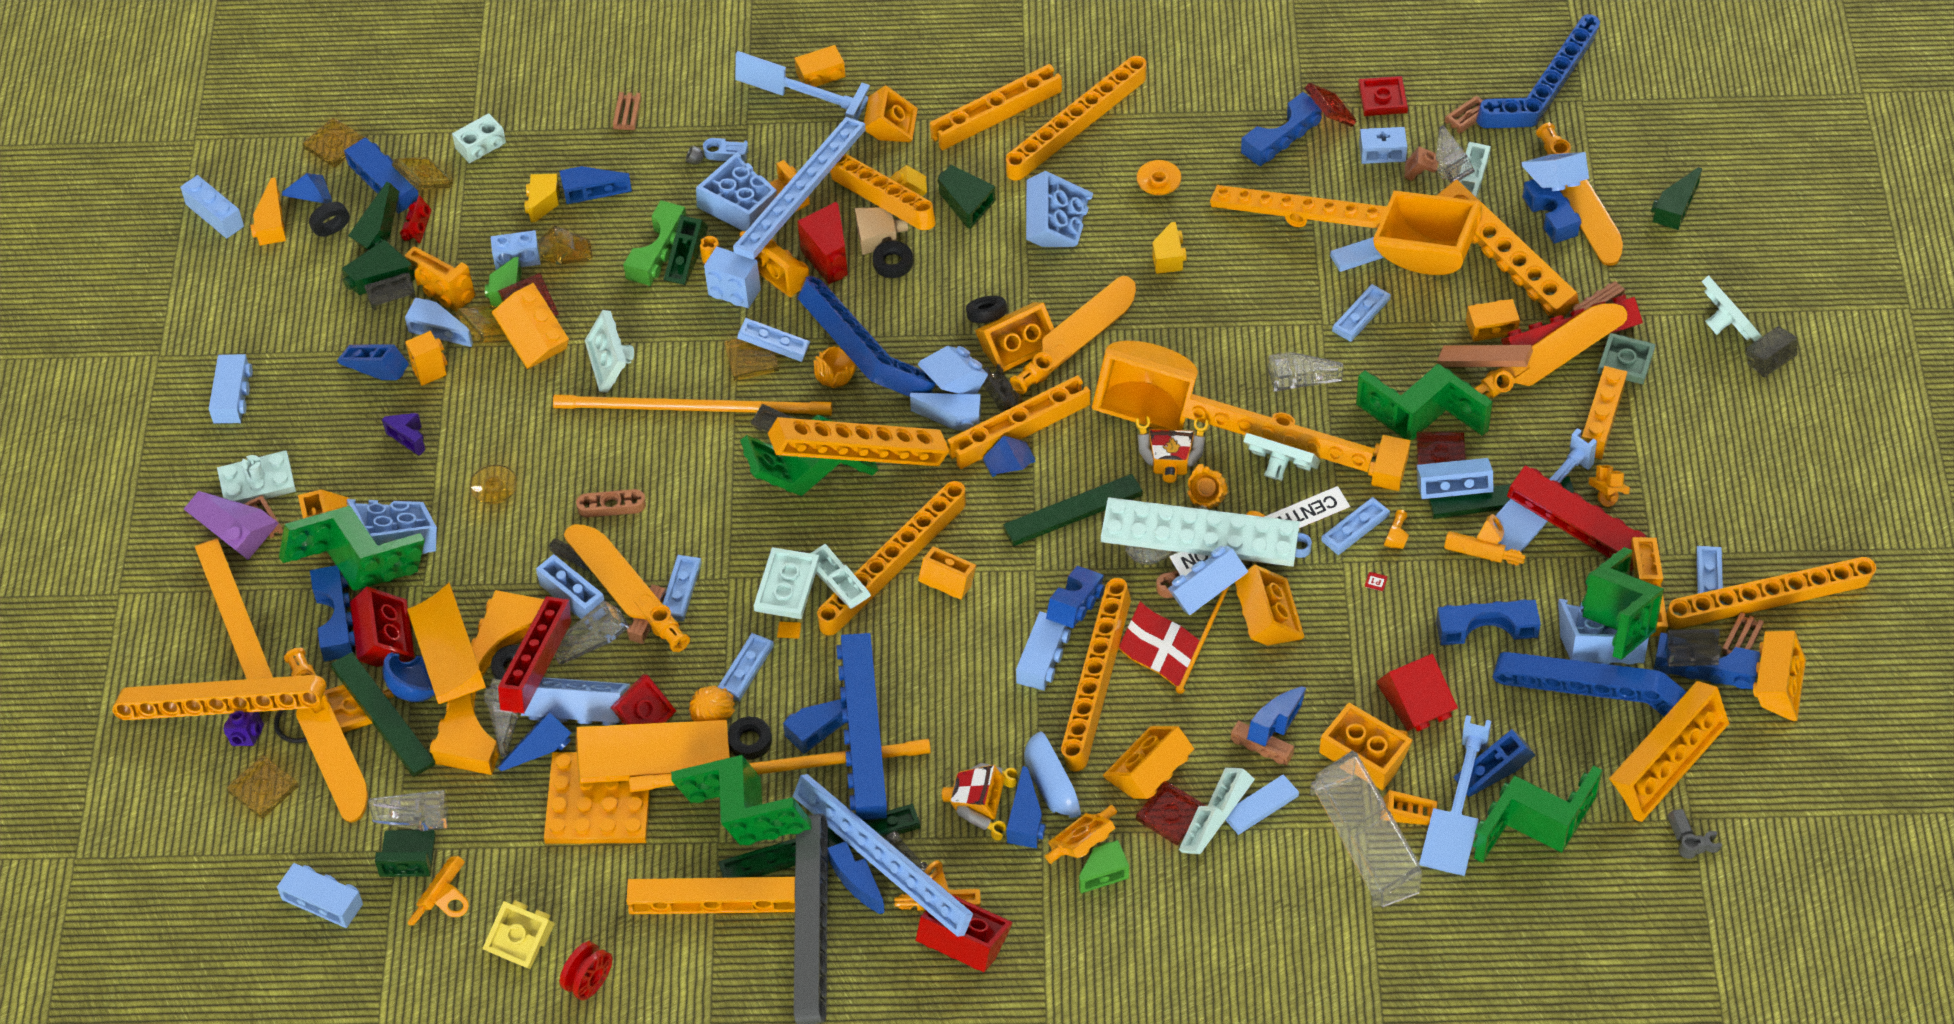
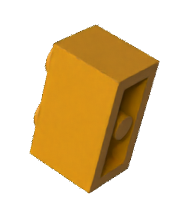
(820, 66)
(1492, 319)
(426, 357)
(1390, 462)
(947, 572)

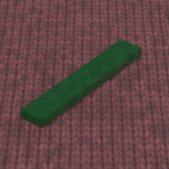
(1477, 503)
(1070, 510)
(382, 714)

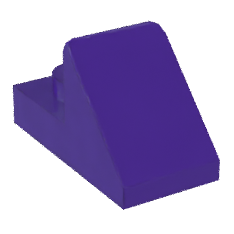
(405, 431)

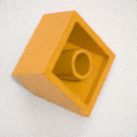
(890, 116)

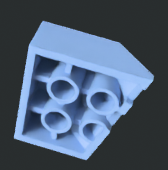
(735, 193)
(1054, 211)
(396, 521)
(1590, 640)

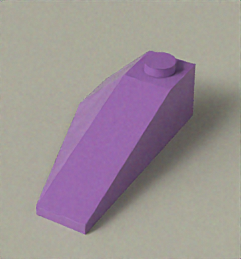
(233, 522)

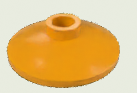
(1158, 177)

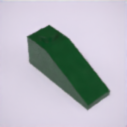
(1676, 200)
(378, 219)
(685, 249)

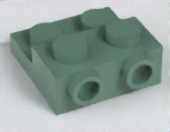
(1628, 355)

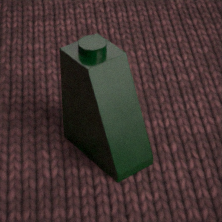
(966, 194)
(375, 265)

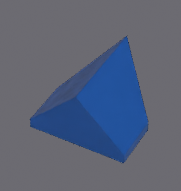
(310, 188)
(1008, 456)

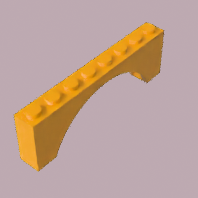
(460, 737)

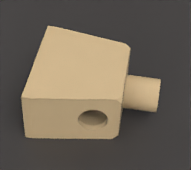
(876, 227)

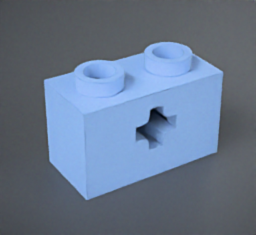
(1383, 145)

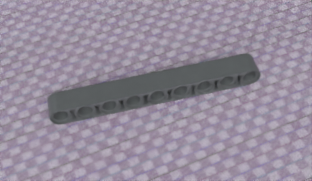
(811, 923)

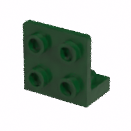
(406, 853)

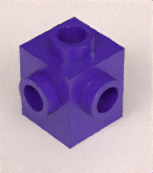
(243, 728)

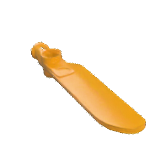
(1595, 220)
(1077, 332)
(1557, 348)
(624, 583)
(330, 748)

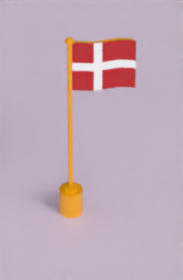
(1164, 644)

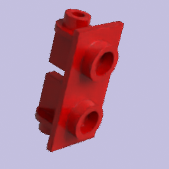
(416, 220)

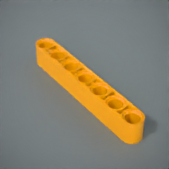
(884, 192)

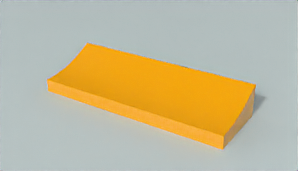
(445, 646)
(647, 749)
(1670, 749)

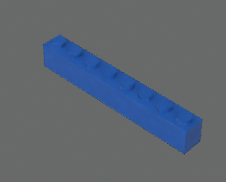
(863, 726)

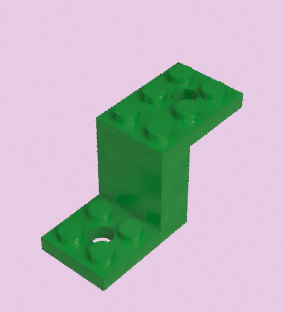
(1424, 402)
(793, 472)
(351, 548)
(1622, 602)
(741, 800)
(1536, 813)

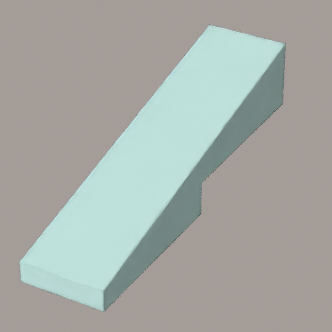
(1478, 156)
(840, 578)
(1209, 818)

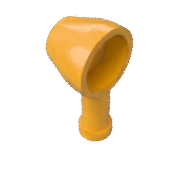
(1397, 536)

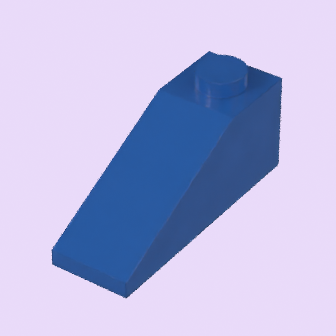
(592, 183)
(378, 361)
(813, 724)
(540, 740)
(1498, 762)
(1025, 819)

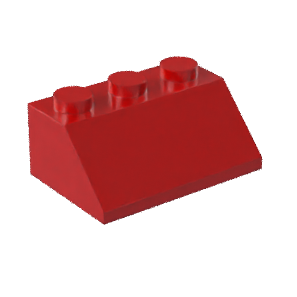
(381, 627)
(978, 946)

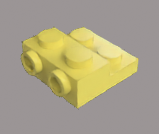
(518, 933)

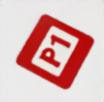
(1376, 581)

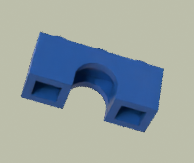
(1561, 221)
(1081, 592)

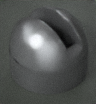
(694, 155)

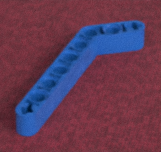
(1529, 110)
(859, 343)
(1588, 679)

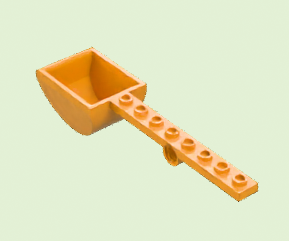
(1412, 231)
(1159, 383)

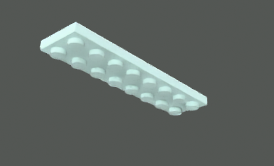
(1199, 531)

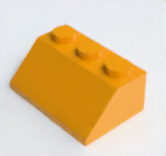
(781, 268)
(530, 326)
(1015, 336)
(1268, 607)
(1780, 673)
(1375, 742)
(1150, 761)

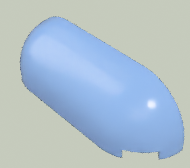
(1050, 776)

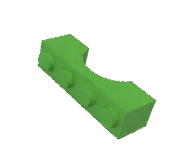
(646, 262)

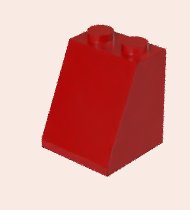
(824, 242)
(1418, 693)

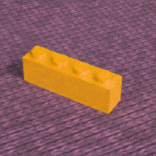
(1604, 408)

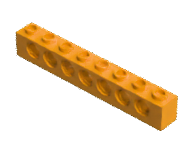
(1557, 304)
(858, 442)

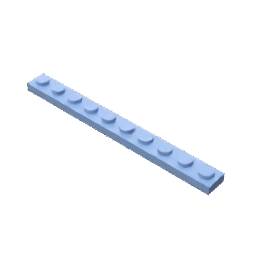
(799, 188)
(884, 856)

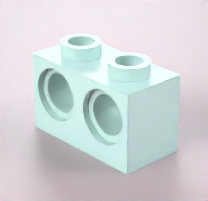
(479, 138)

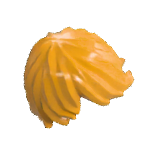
(834, 367)
(1206, 487)
(711, 704)

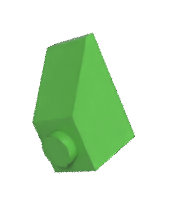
(503, 277)
(1104, 867)

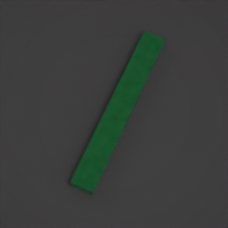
(784, 854)

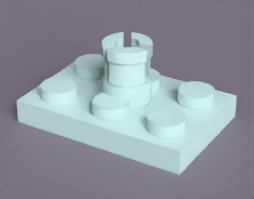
(1727, 313)
(606, 352)
(1280, 456)
(257, 476)
(786, 583)

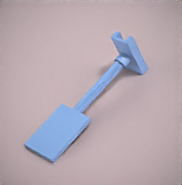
(773, 79)
(1522, 524)
(1451, 833)

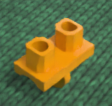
(1608, 484)

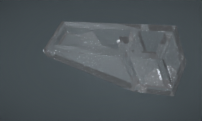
(1451, 158)
(1299, 370)
(591, 632)
(503, 721)
(412, 811)

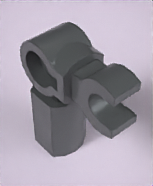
(1691, 844)

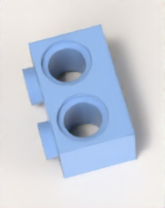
(516, 245)

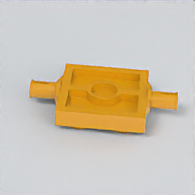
(347, 709)
(1082, 835)

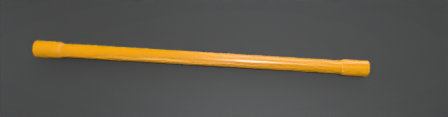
(573, 402)
(909, 748)

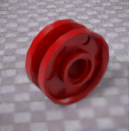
(585, 970)

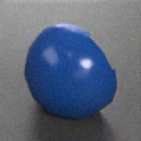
(407, 679)

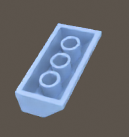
(576, 700)

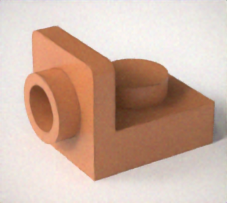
(1418, 161)

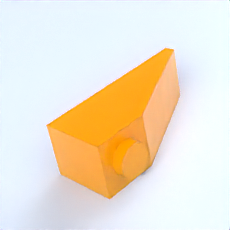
(268, 217)

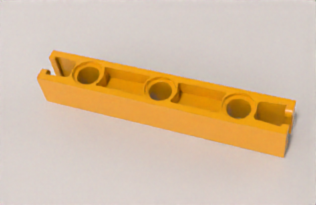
(995, 107)
(1019, 421)
(711, 895)

